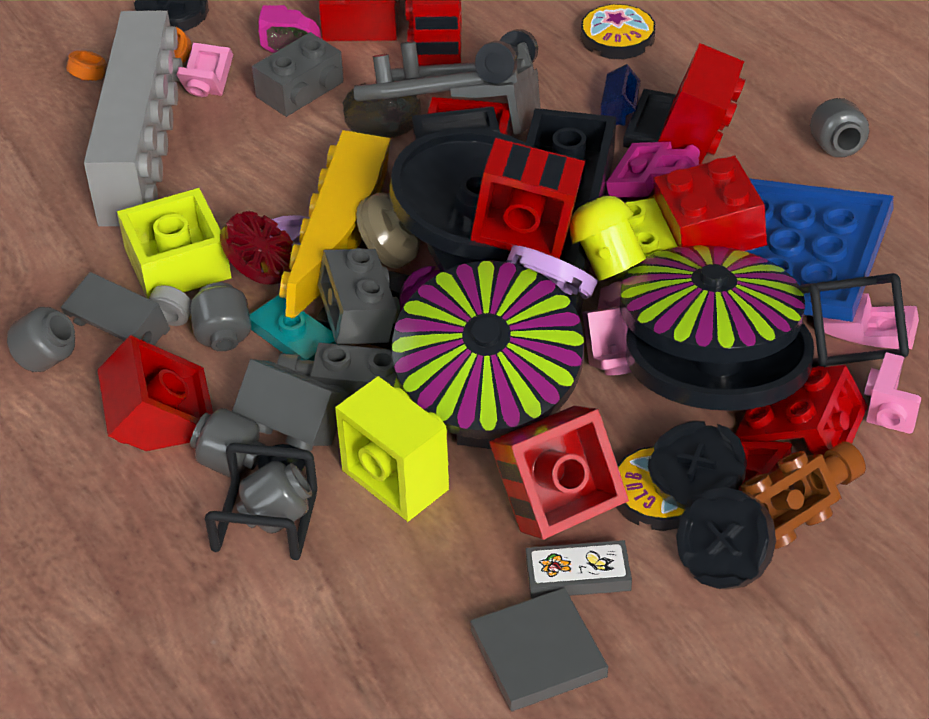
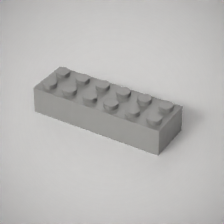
(133, 115)

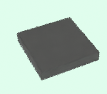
(538, 649)

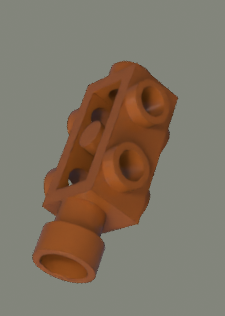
(814, 487)

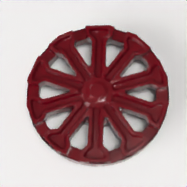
(257, 247)

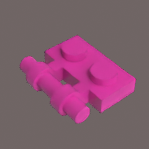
(644, 161)

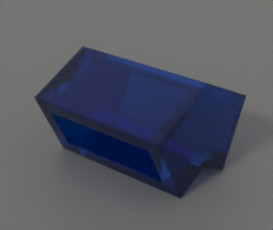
(620, 93)

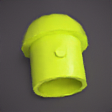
(606, 236)

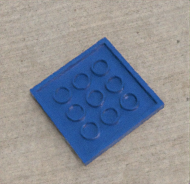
(823, 238)

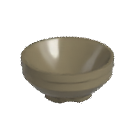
(385, 232)

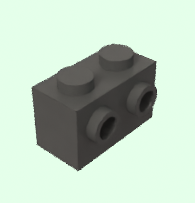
(298, 74)
(357, 296)
(289, 404)

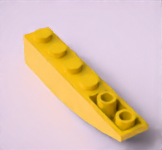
(352, 174)

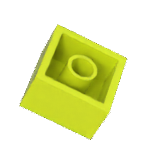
(174, 243)
(393, 447)

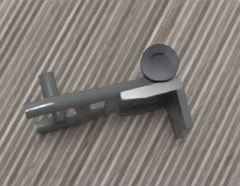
(498, 70)

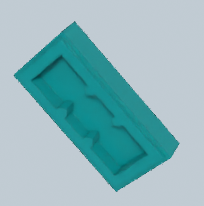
(287, 334)

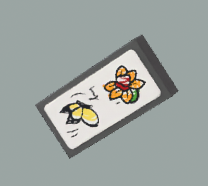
(579, 568)

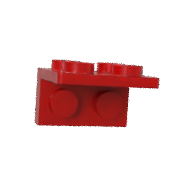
(821, 412)

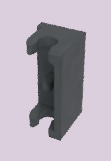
(115, 310)

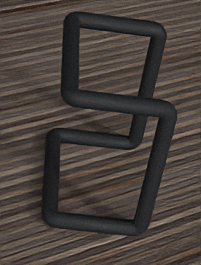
(815, 289)
(295, 537)

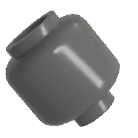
(839, 127)
(220, 315)
(41, 339)
(219, 430)
(275, 492)

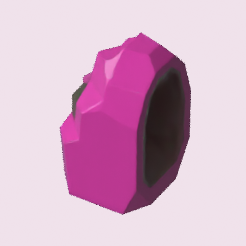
(283, 26)

